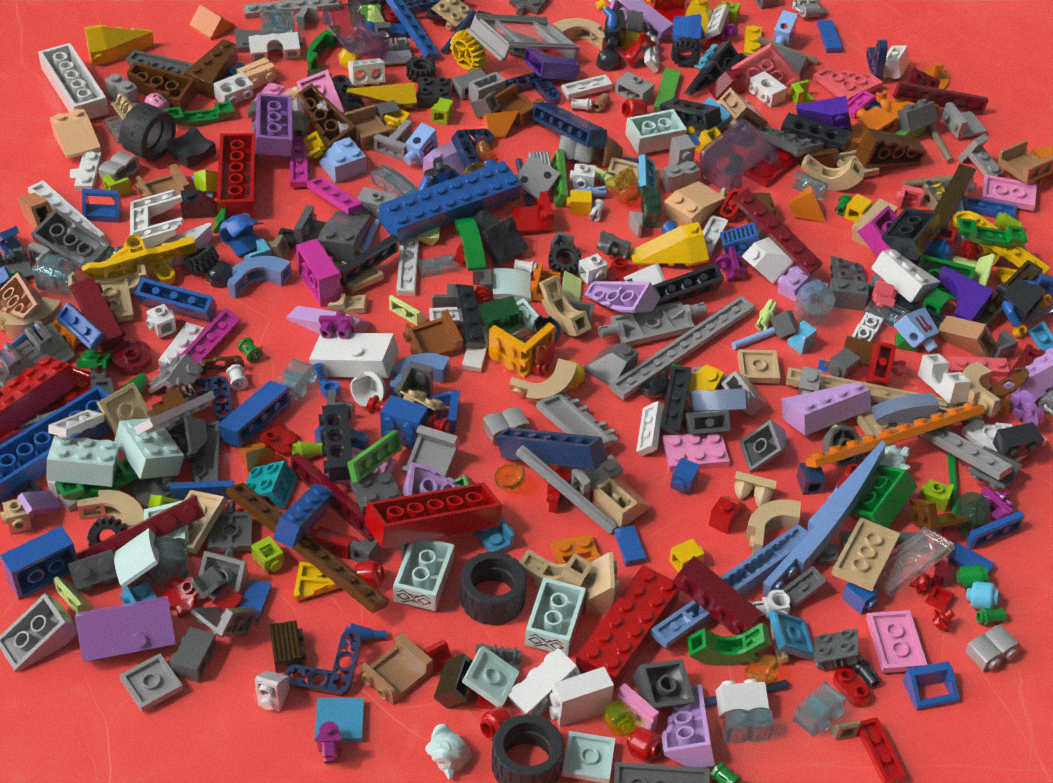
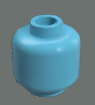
(983, 595)

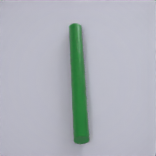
(953, 480)

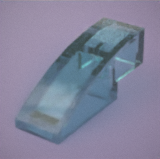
(392, 181)

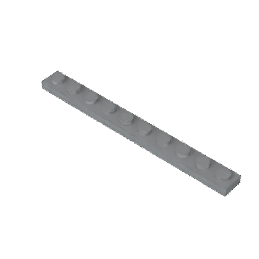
(681, 347)

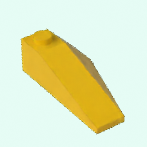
(111, 44)
(403, 94)
(680, 245)

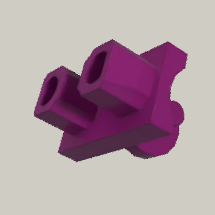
(728, 30)
(731, 264)
(339, 324)
(999, 502)
(329, 741)

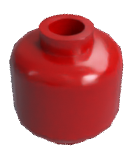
(633, 107)
(371, 572)
(493, 719)
(644, 744)

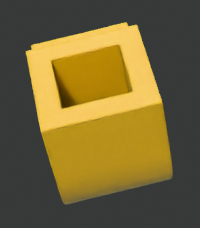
(706, 136)

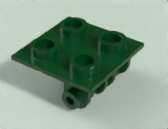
(502, 313)

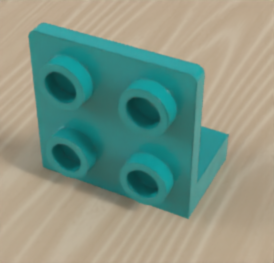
(274, 481)

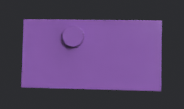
(273, 124)
(125, 628)

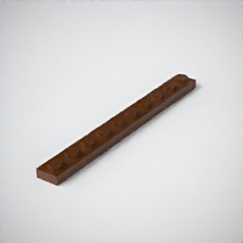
(311, 550)

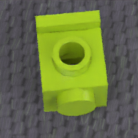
(733, 11)
(442, 111)
(937, 493)
(268, 558)

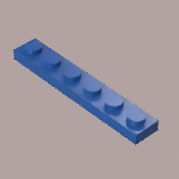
(414, 29)

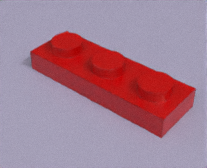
(881, 751)

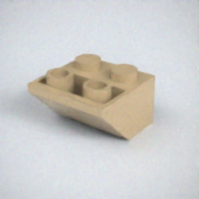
(619, 501)
(601, 585)

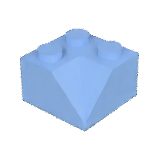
(343, 160)

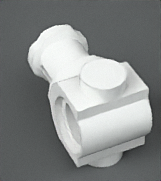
(775, 600)

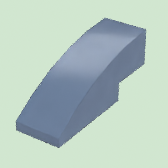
(718, 399)
(906, 408)

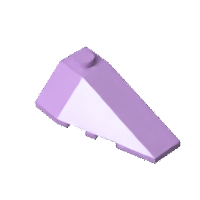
(448, 154)
(624, 296)
(308, 318)
(425, 479)
(688, 733)

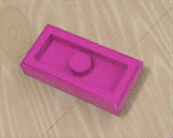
(861, 100)

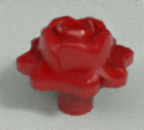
(970, 249)
(482, 295)
(921, 583)
(943, 620)

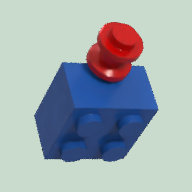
(404, 417)

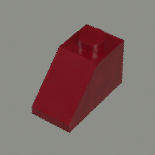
(729, 79)

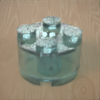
(52, 273)
(814, 302)
(172, 560)

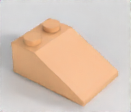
(74, 133)
(692, 203)

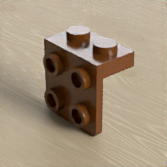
(925, 515)

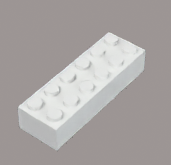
(73, 80)

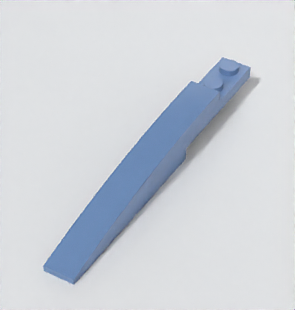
(826, 522)
(742, 578)

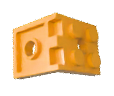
(514, 353)

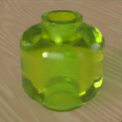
(619, 718)

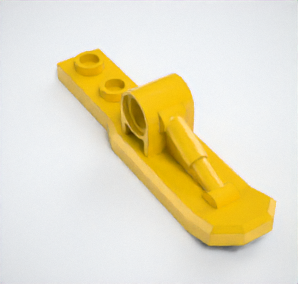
(1014, 254)
(126, 259)

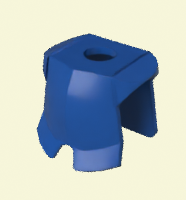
(689, 27)
(239, 233)

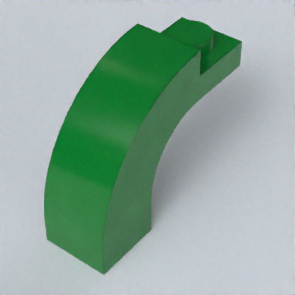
(728, 650)

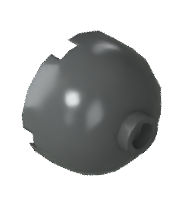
(839, 436)

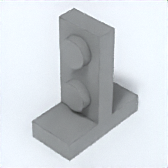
(395, 144)
(980, 157)
(587, 480)

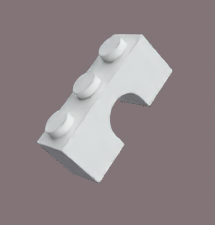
(262, 44)
(951, 386)

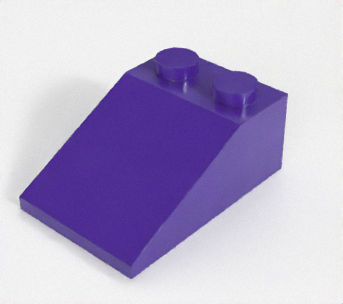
(828, 111)

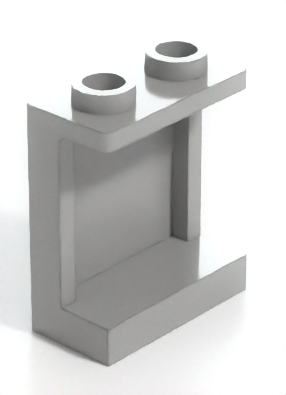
(433, 450)

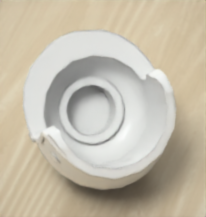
(367, 386)

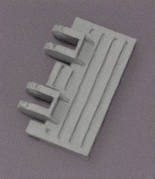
(27, 356)
(575, 419)

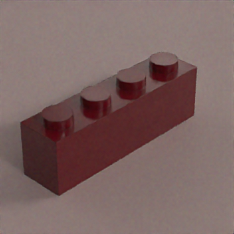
(96, 308)
(717, 597)

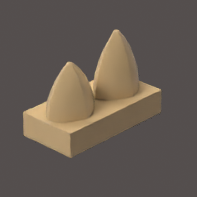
(762, 487)

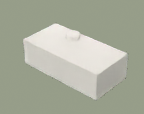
(356, 354)

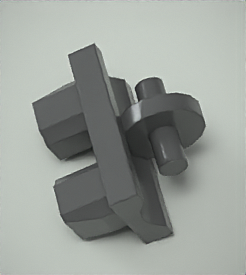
(613, 245)

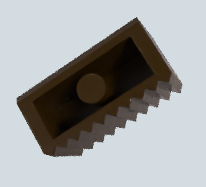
(286, 645)
(450, 688)

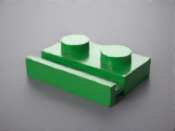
(93, 359)

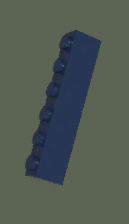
(569, 125)
(554, 447)

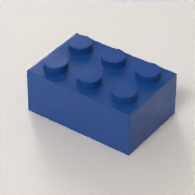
(39, 562)

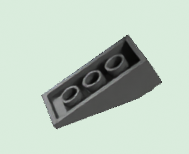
(344, 235)
(69, 239)

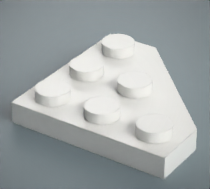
(984, 434)

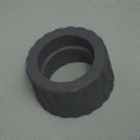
(146, 131)
(493, 567)
(527, 730)

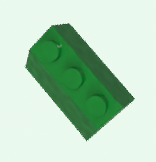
(934, 265)
(885, 496)

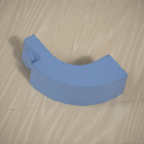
(258, 269)
(439, 362)

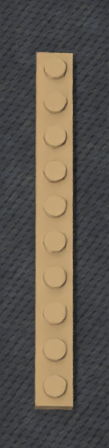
(877, 392)

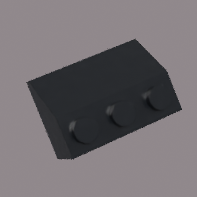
(912, 232)

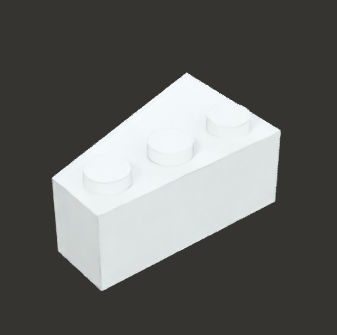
(906, 276)
(534, 692)

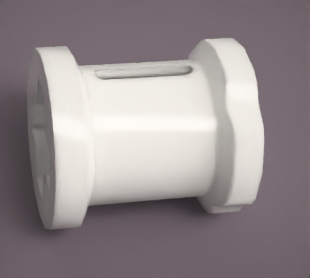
(236, 374)

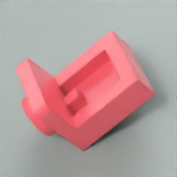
(909, 195)
(883, 294)

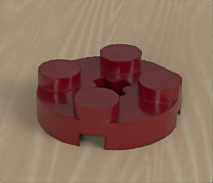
(131, 365)

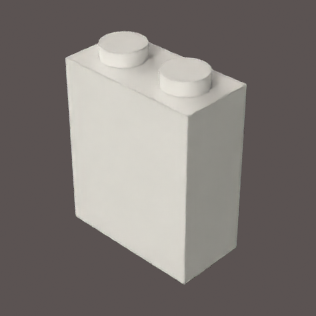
(580, 696)

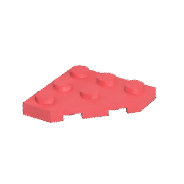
(770, 61)
(847, 82)

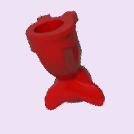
(634, 53)

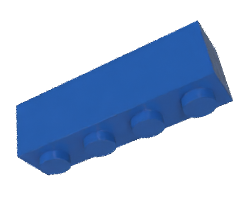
(177, 299)
(254, 413)
(303, 515)

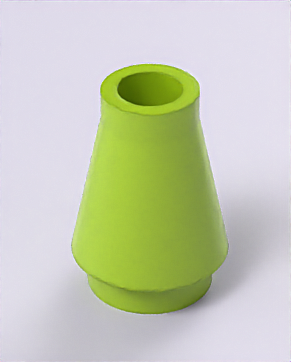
(1003, 220)
(307, 449)

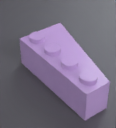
(657, 24)
(1039, 376)
(825, 407)

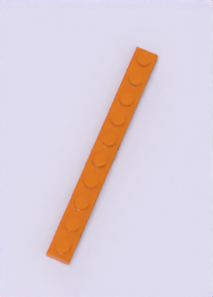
(890, 436)

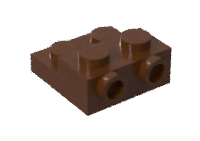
(174, 397)

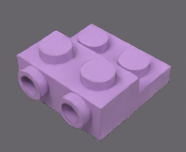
(793, 281)

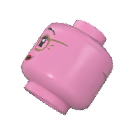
(157, 100)

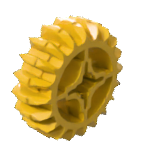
(468, 51)

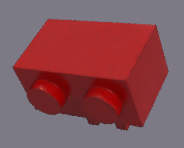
(881, 363)

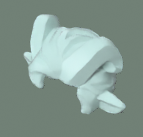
(895, 457)
(448, 750)

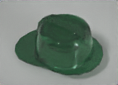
(975, 508)

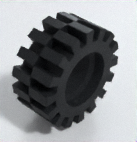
(687, 44)
(420, 67)
(561, 250)
(202, 259)
(103, 524)

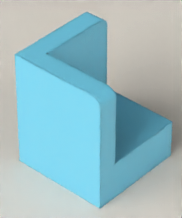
(262, 250)
(804, 338)

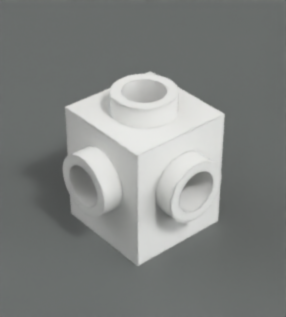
(583, 176)
(592, 269)
(161, 320)

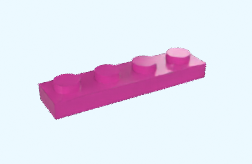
(298, 163)
(335, 195)
(212, 335)

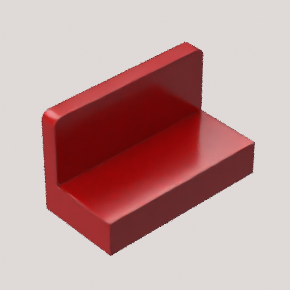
(333, 541)

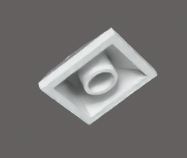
(768, 259)

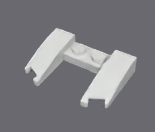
(148, 207)

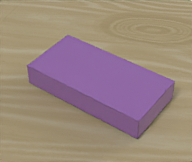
(39, 502)

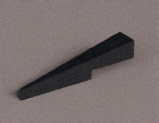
(719, 62)

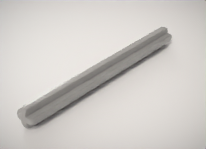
(566, 489)

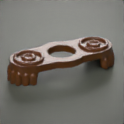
(208, 364)
(1019, 378)

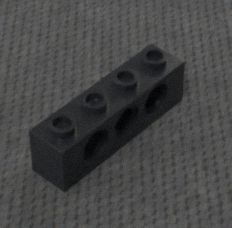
(694, 113)
(817, 131)
(689, 285)
(337, 441)

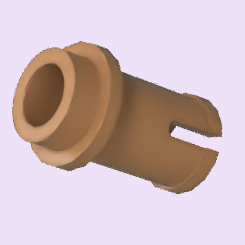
(598, 104)

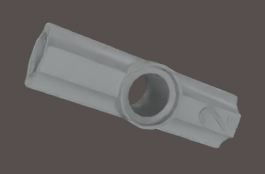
(299, 120)

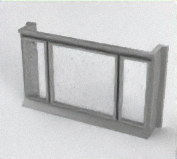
(503, 32)

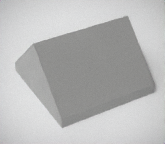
(232, 569)

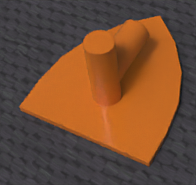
(939, 72)

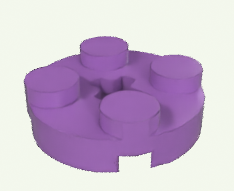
(1026, 408)

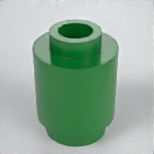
(970, 574)

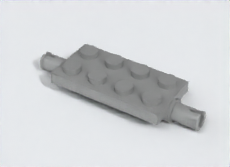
(658, 324)

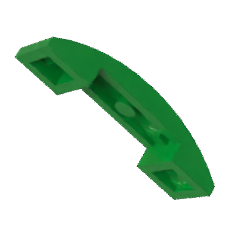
(319, 44)
(221, 111)
(990, 236)
(471, 244)
(75, 491)

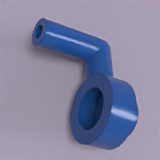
(325, 384)

